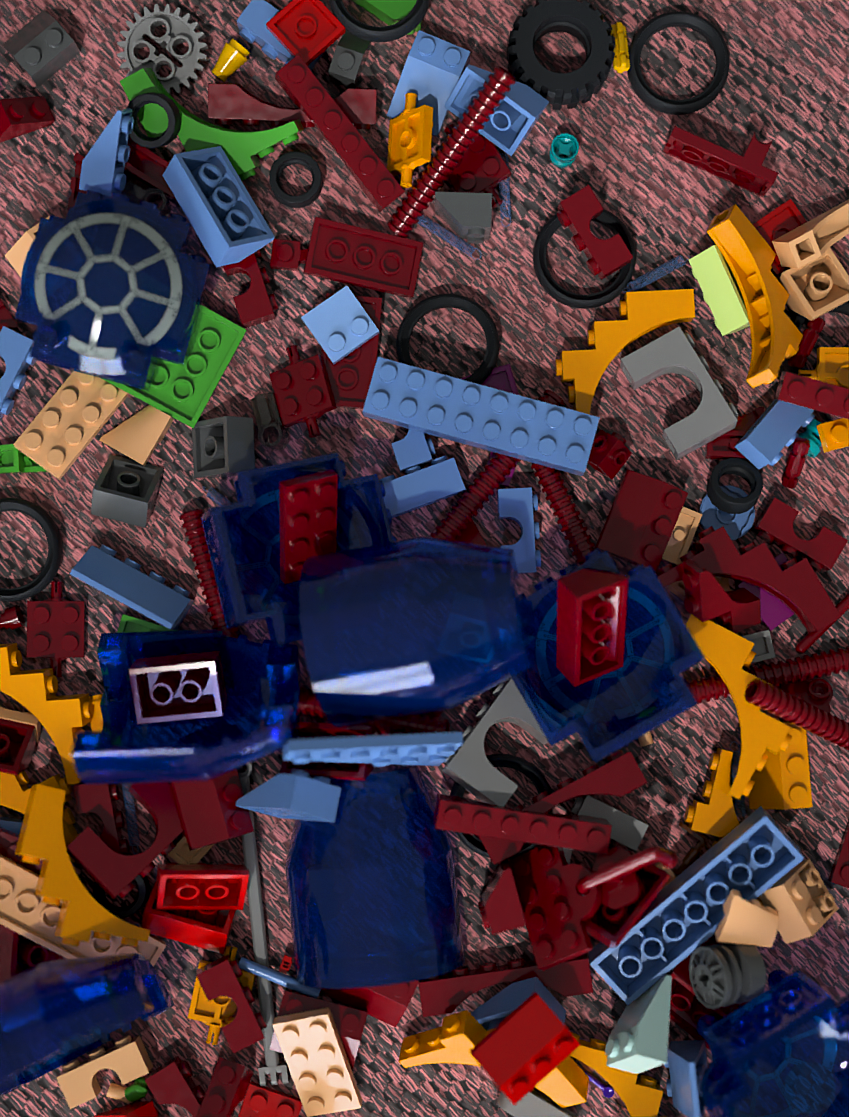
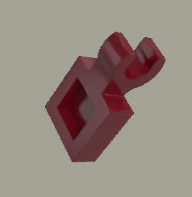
(287, 254)

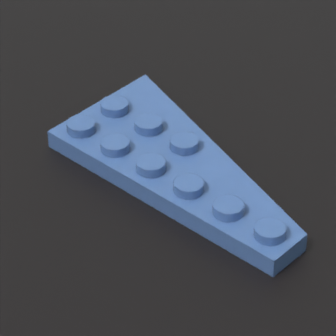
(383, 750)

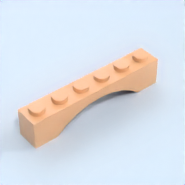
(813, 237)

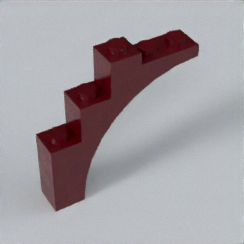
(793, 585)

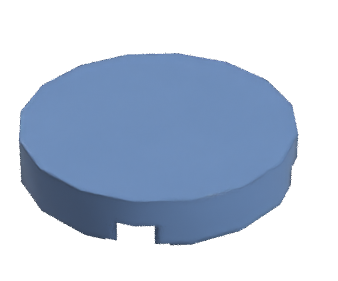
(734, 524)

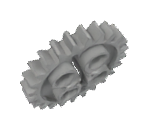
(178, 31)

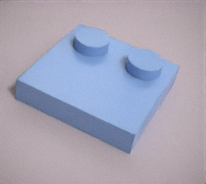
(340, 324)

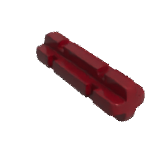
(807, 343)
(795, 462)

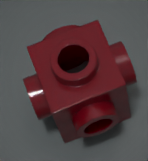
(608, 453)

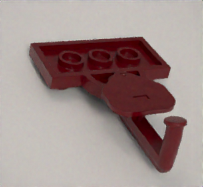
(554, 893)

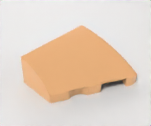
(139, 434)
(747, 922)

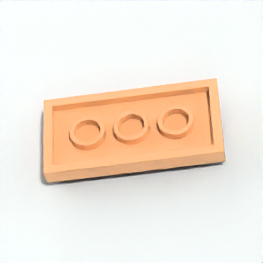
(69, 422)
(317, 1062)

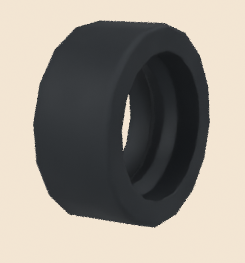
(173, 116)
(296, 158)
(743, 469)
(127, 911)

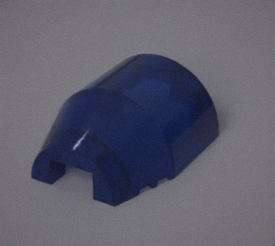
(409, 627)
(259, 718)
(374, 888)
(71, 1009)

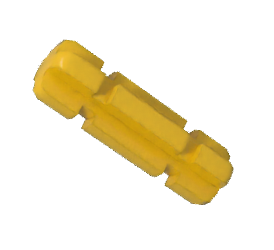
(621, 62)

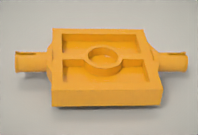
(410, 140)
(831, 366)
(219, 1008)

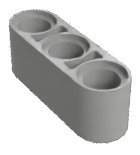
(533, 1105)

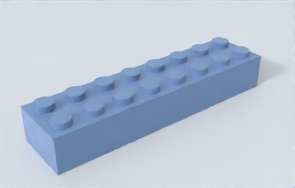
(480, 416)
(692, 904)

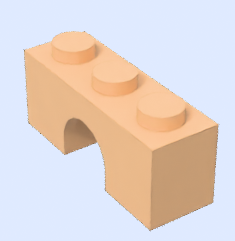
(126, 1058)

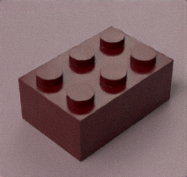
(178, 687)

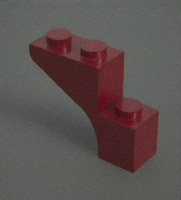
(23, 116)
(708, 600)

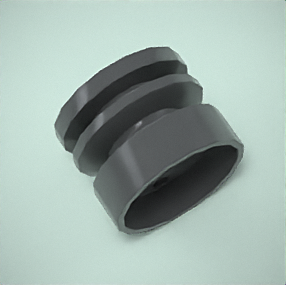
(726, 974)

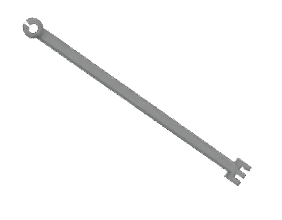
(260, 948)

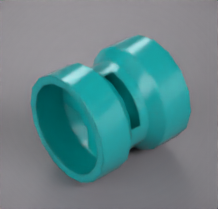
(564, 145)
(812, 435)

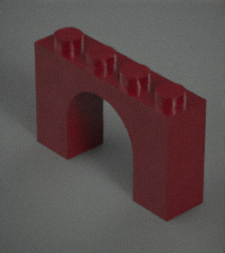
(117, 871)

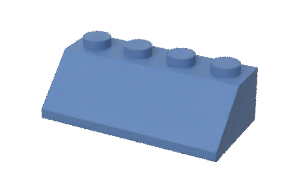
(217, 205)
(133, 587)

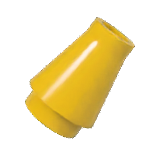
(230, 59)

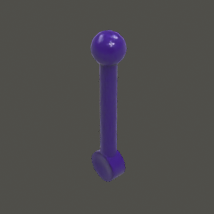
(607, 1090)

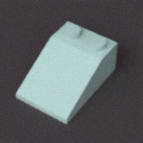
(642, 1031)

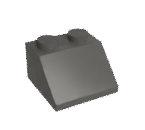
(41, 47)
(466, 214)
(223, 446)
(126, 491)

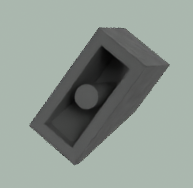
(349, 60)

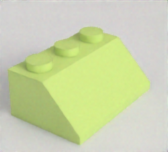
(720, 290)

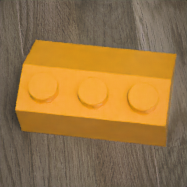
(784, 777)

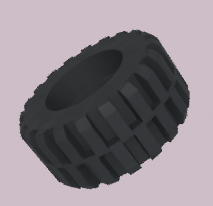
(566, 17)

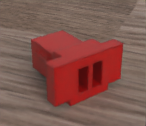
(286, 964)

